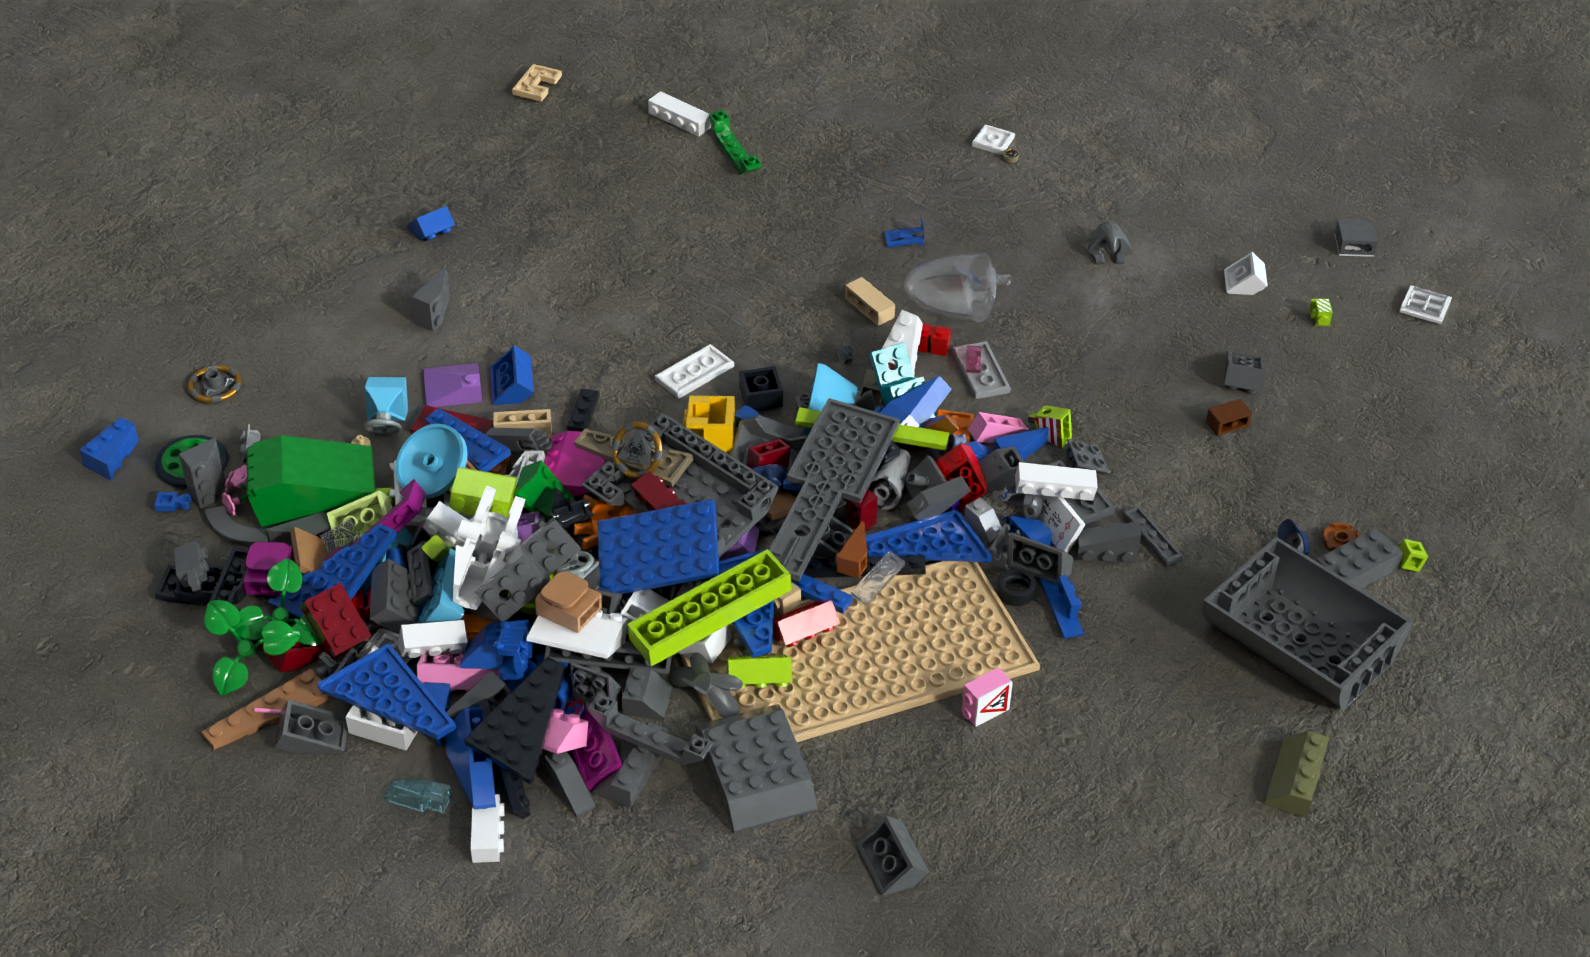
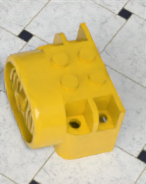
(712, 419)

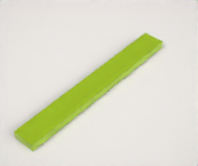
(904, 433)

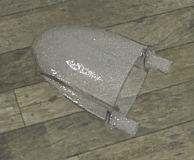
(956, 286)

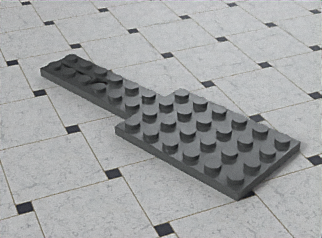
(831, 465)

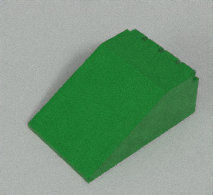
(305, 476)

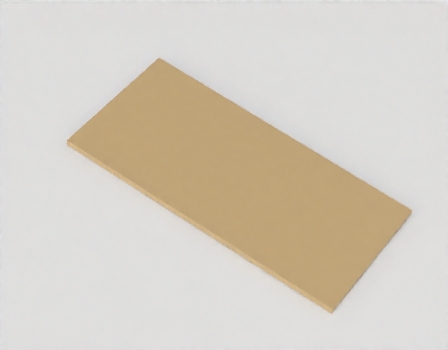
(898, 653)

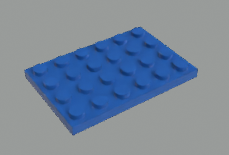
(658, 547)

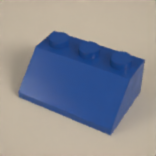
(512, 377)
(480, 650)

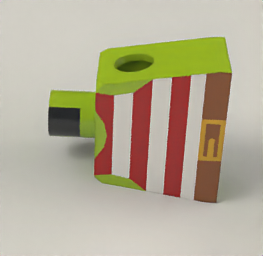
(1058, 422)

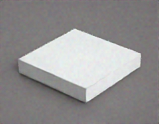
(993, 139)

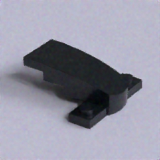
(221, 583)

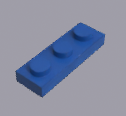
(819, 591)

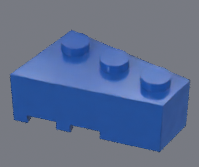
(110, 448)

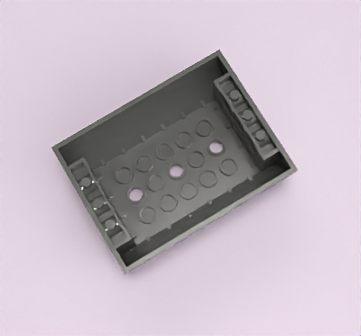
(1309, 605)

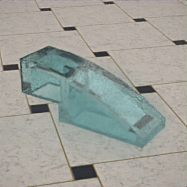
(419, 794)

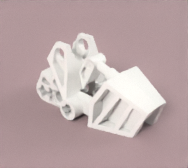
(492, 528)

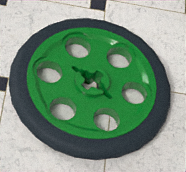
(165, 460)

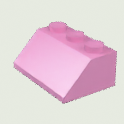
(565, 732)

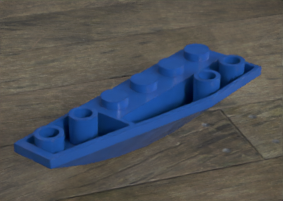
(470, 767)

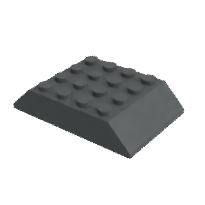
(758, 768)

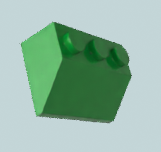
(533, 481)

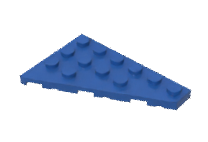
(937, 537)
(347, 567)
(757, 626)

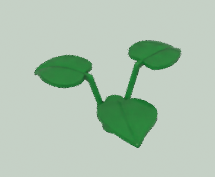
(286, 578)
(231, 674)

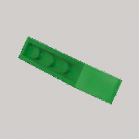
(721, 127)

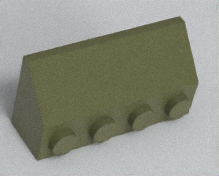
(1297, 772)

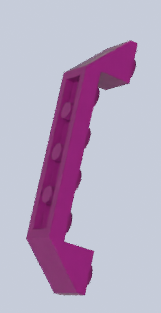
(401, 513)

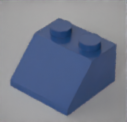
(432, 224)

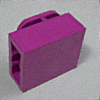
(259, 561)

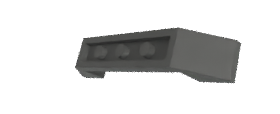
(682, 752)

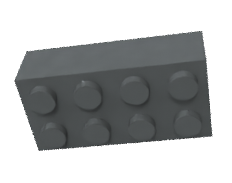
(1363, 559)

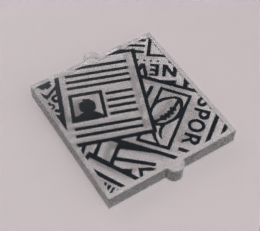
(342, 536)

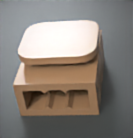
(568, 601)

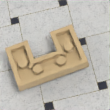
(528, 84)

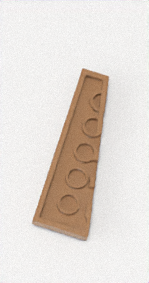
(247, 721)

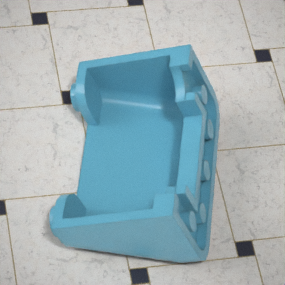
(829, 385)

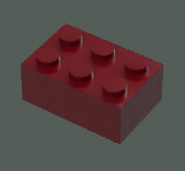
(335, 621)

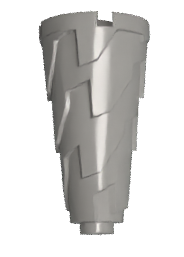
(890, 480)

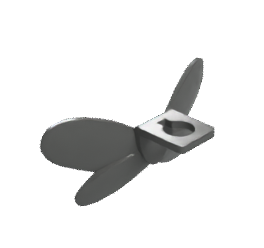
(714, 685)

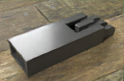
(533, 439)

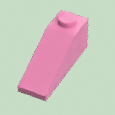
(991, 426)

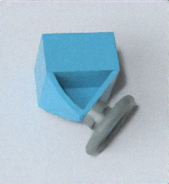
(385, 404)

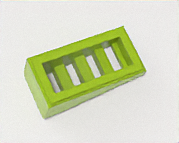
(436, 548)

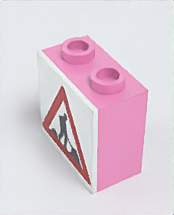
(986, 697)

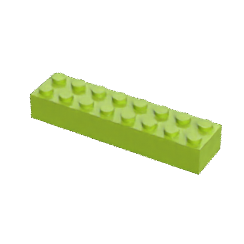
(709, 607)

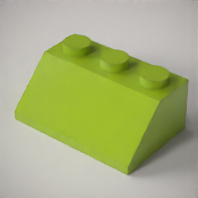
(470, 486)
(761, 669)

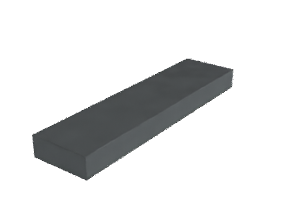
(1154, 537)

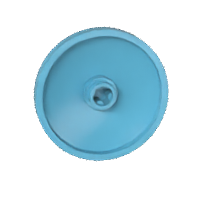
(431, 459)

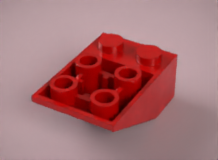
(964, 463)

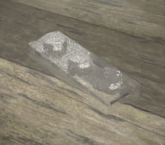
(877, 578)

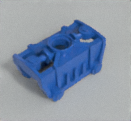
(514, 646)

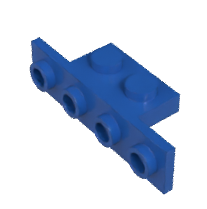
(1064, 605)

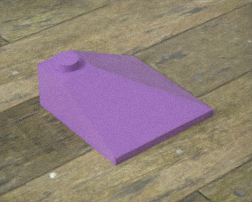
(452, 385)

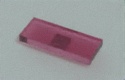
(973, 359)

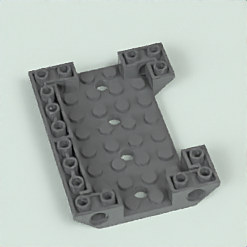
(738, 491)

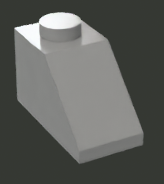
(982, 520)

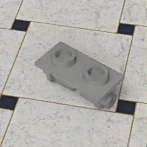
(248, 438)

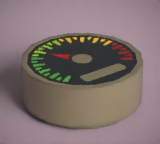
(1010, 155)

